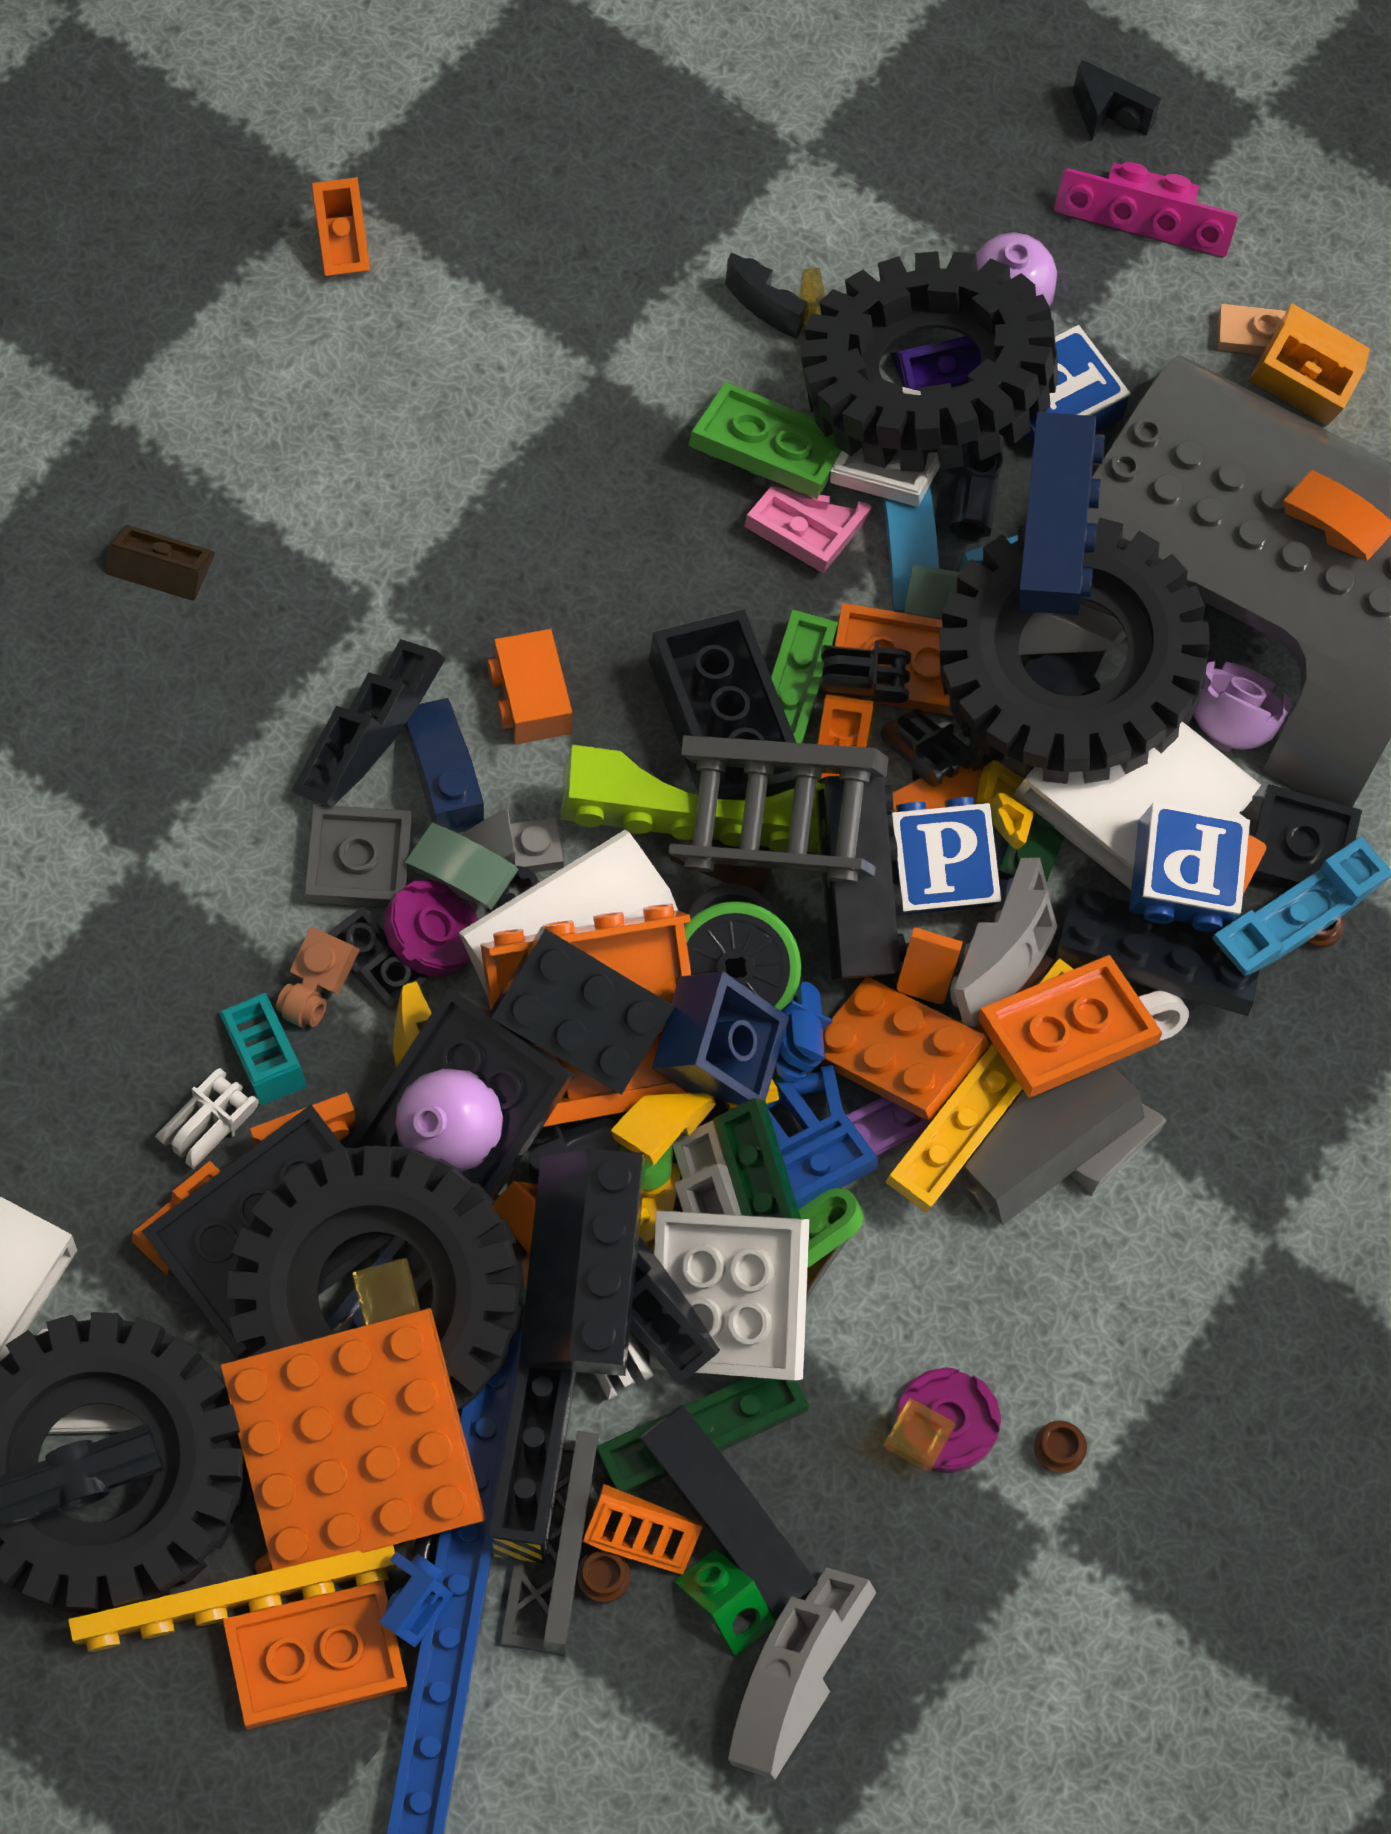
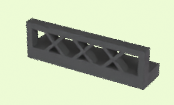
(566, 1560)

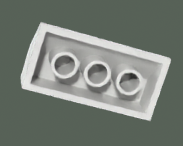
(600, 882)

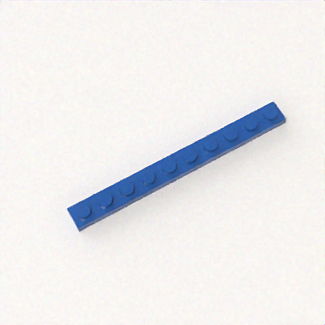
(451, 1641)

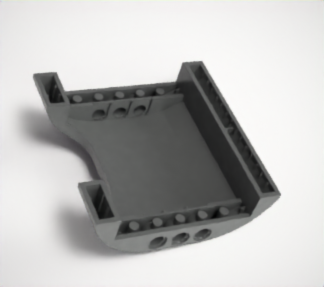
(1208, 481)

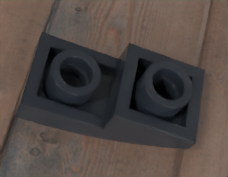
(752, 287)
(376, 962)

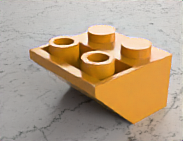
(1311, 365)

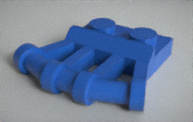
(826, 1151)

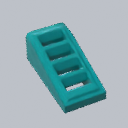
(277, 1075)

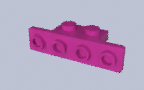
(1147, 206)

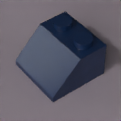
(720, 1039)

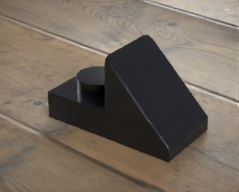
(1106, 95)

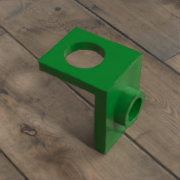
(723, 1593)

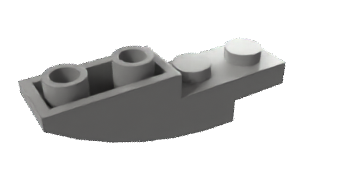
(1010, 948)
(704, 1173)
(790, 1672)

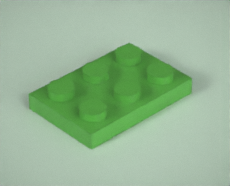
(766, 440)

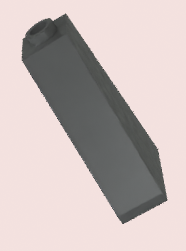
(1049, 1139)

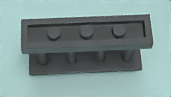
(759, 762)

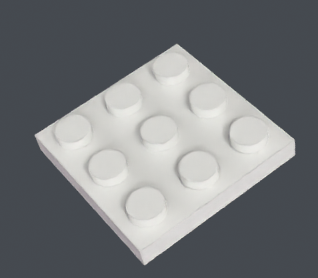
(744, 1285)

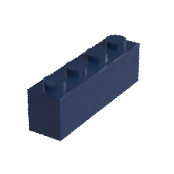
(1058, 514)

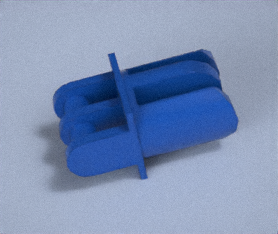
(803, 1038)

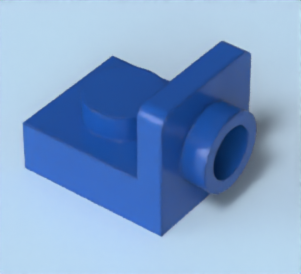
(418, 1602)

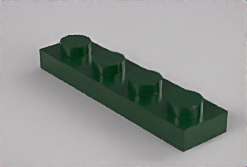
(724, 1416)

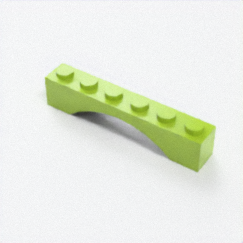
(615, 792)

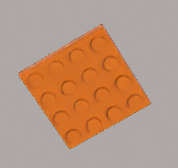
(353, 1441)

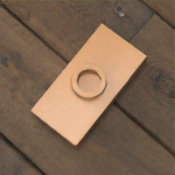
(1246, 328)

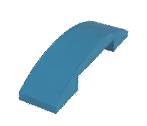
(910, 542)
(1305, 909)

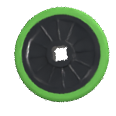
(756, 936)

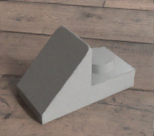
(524, 844)

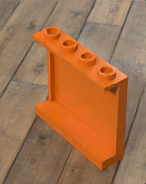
(642, 948)

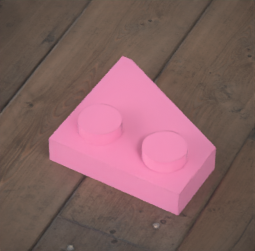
(806, 525)

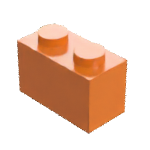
(531, 685)

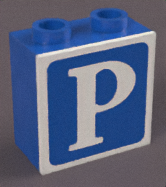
(1084, 383)
(945, 856)
(1189, 867)

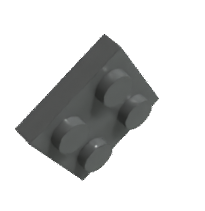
(357, 855)

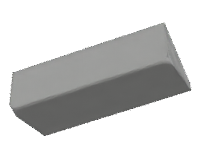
(1111, 1159)

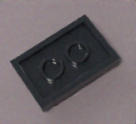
(581, 1010)

